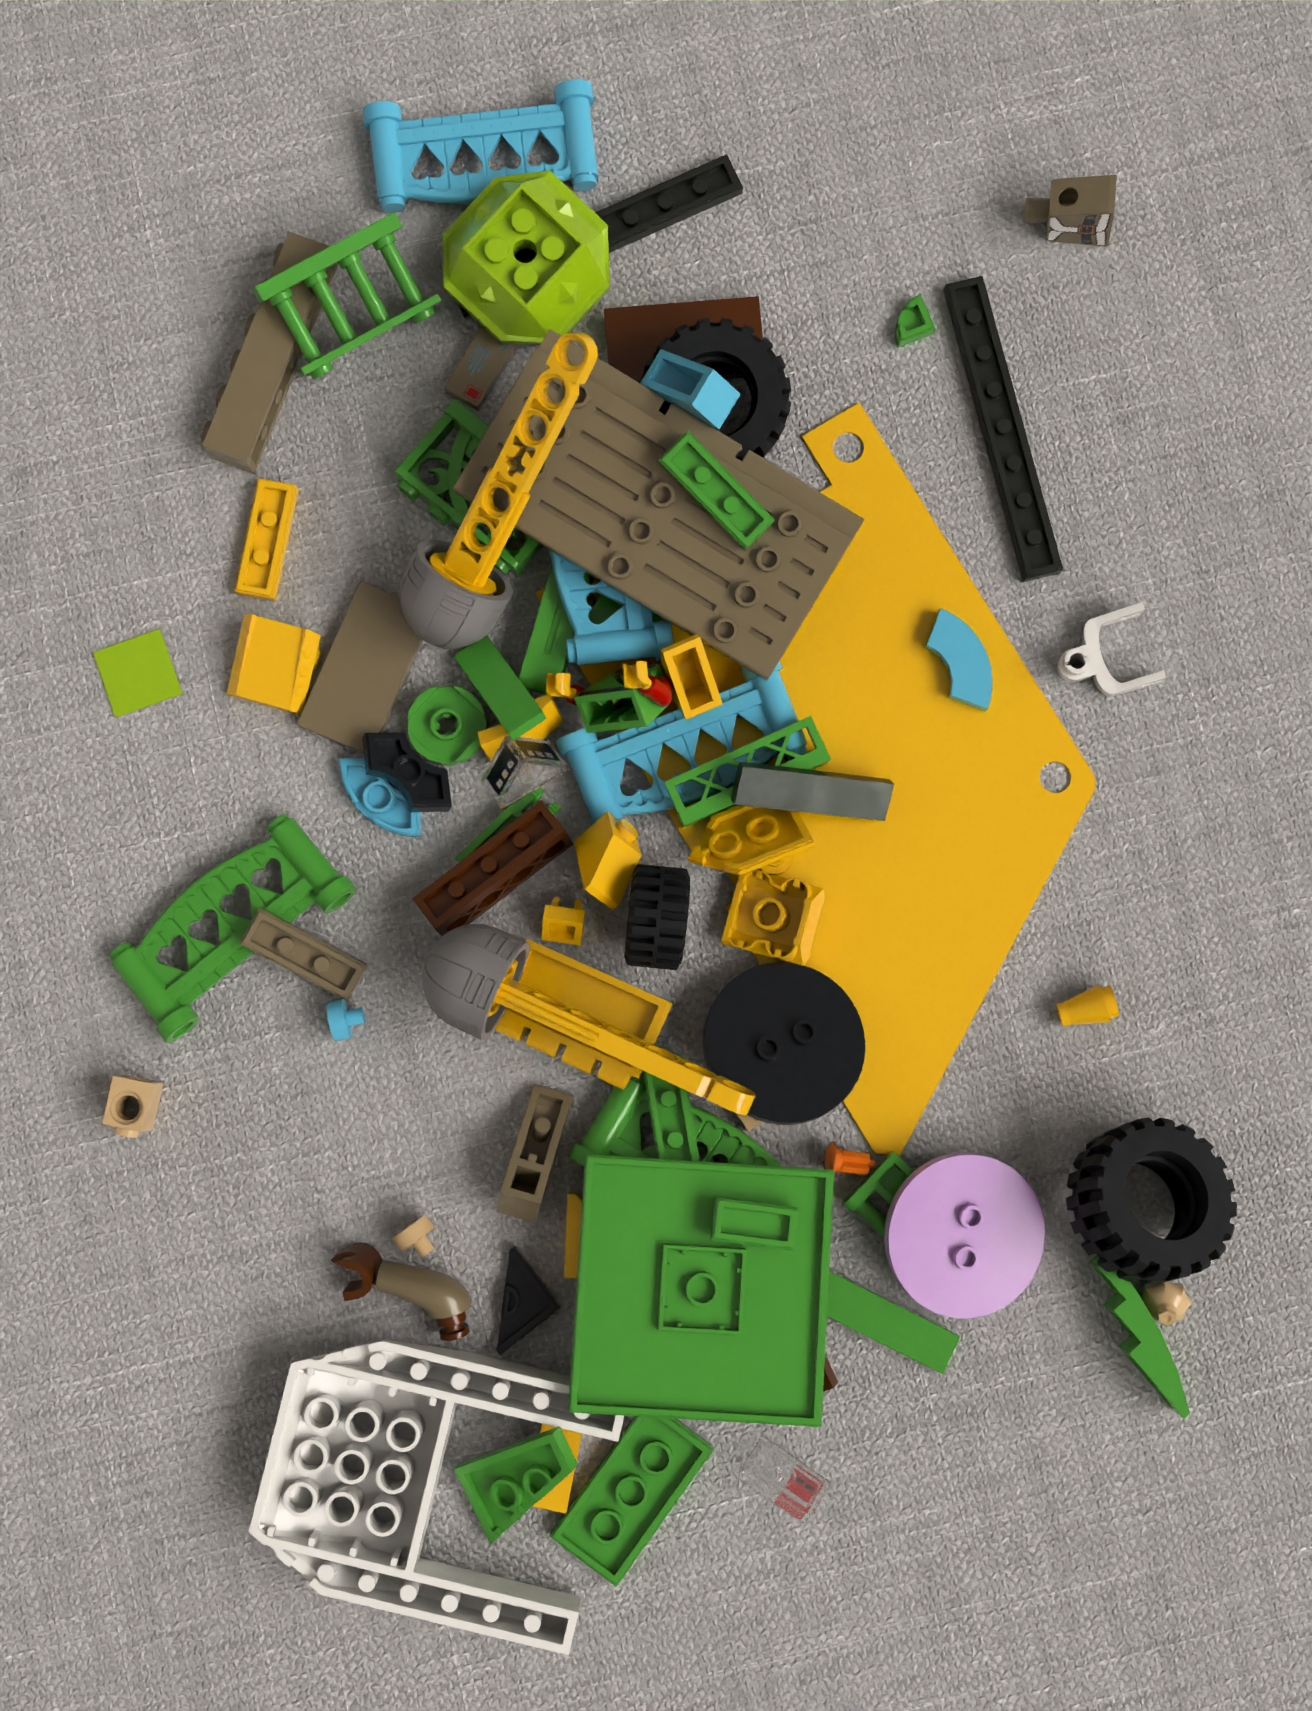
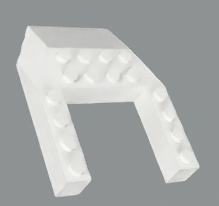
(360, 1472)

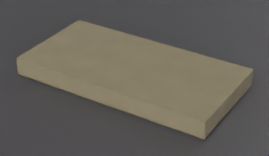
(362, 670)

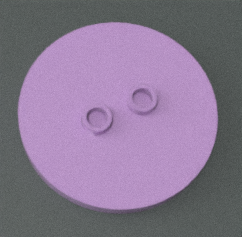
(964, 1235)

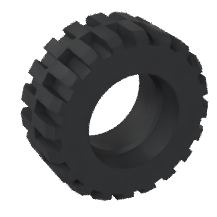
(755, 363)
(1198, 1193)

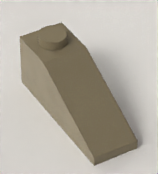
(534, 1154)

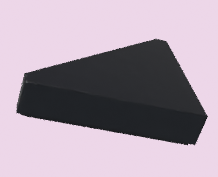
(525, 1302)

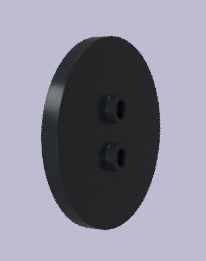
(787, 1040)

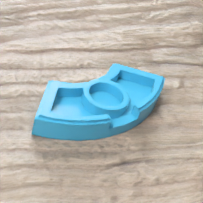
(964, 659)
(378, 799)

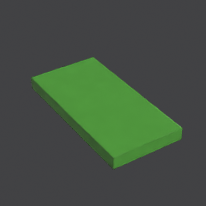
(631, 1494)

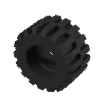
(657, 917)

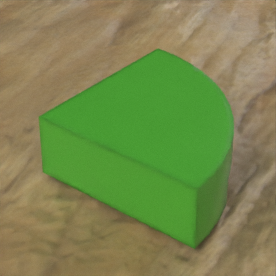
(913, 322)

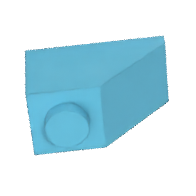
(691, 387)

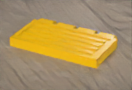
(593, 994)

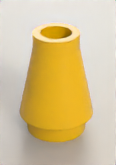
(1089, 1007)

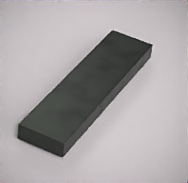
(811, 791)

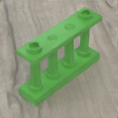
(313, 274)

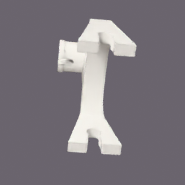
(1092, 659)

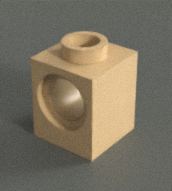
(148, 1095)

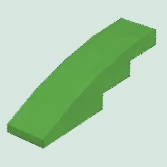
(1145, 1344)

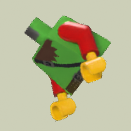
(619, 700)

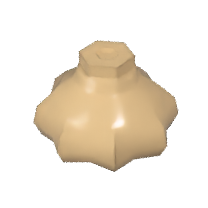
(1166, 1301)

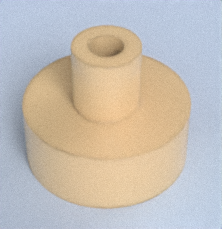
(416, 1236)

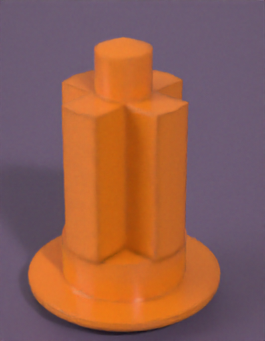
(847, 1161)

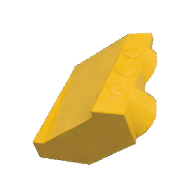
(274, 664)
(774, 916)

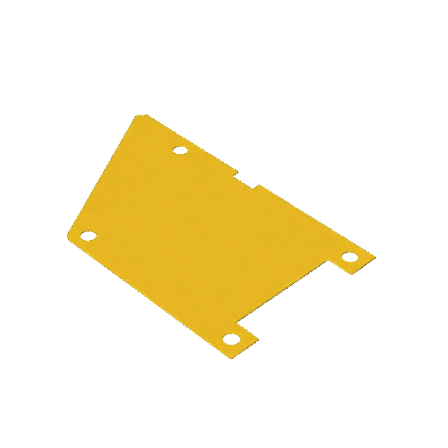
(970, 834)

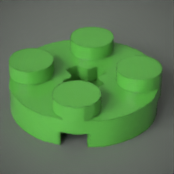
(424, 728)

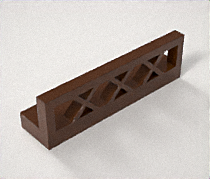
(493, 870)

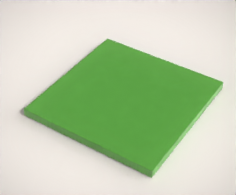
(691, 1320)

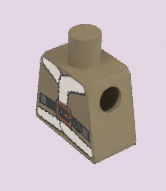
(1077, 210)

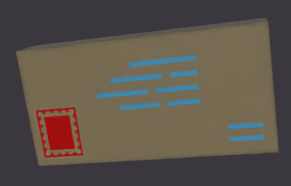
(479, 369)

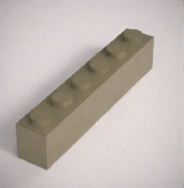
(262, 368)

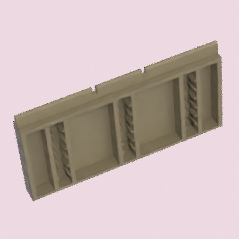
(640, 532)

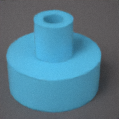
(342, 1019)

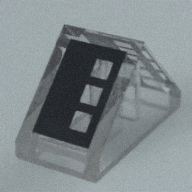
(521, 768)

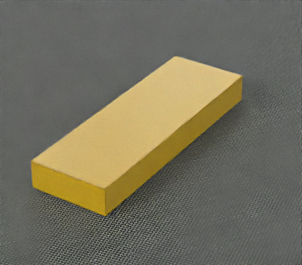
(266, 539)

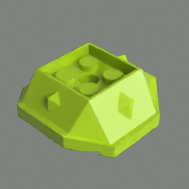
(527, 299)

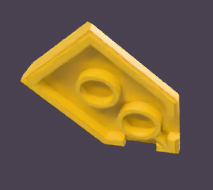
(750, 838)

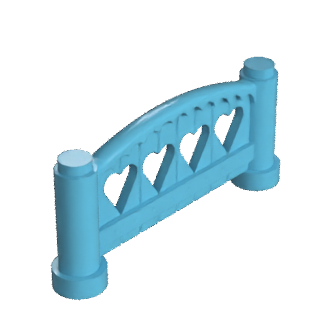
(400, 143)
(621, 637)
(601, 763)

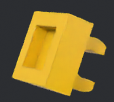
(563, 923)

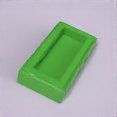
(754, 1223)

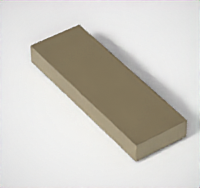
(303, 953)

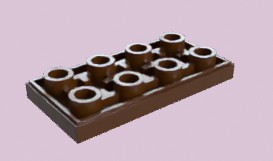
(637, 330)

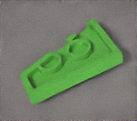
(514, 1478)

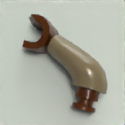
(434, 1291)

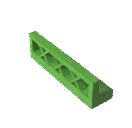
(722, 800)

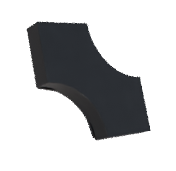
(421, 784)

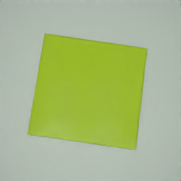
(137, 673)

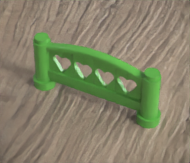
(171, 991)
(618, 1131)

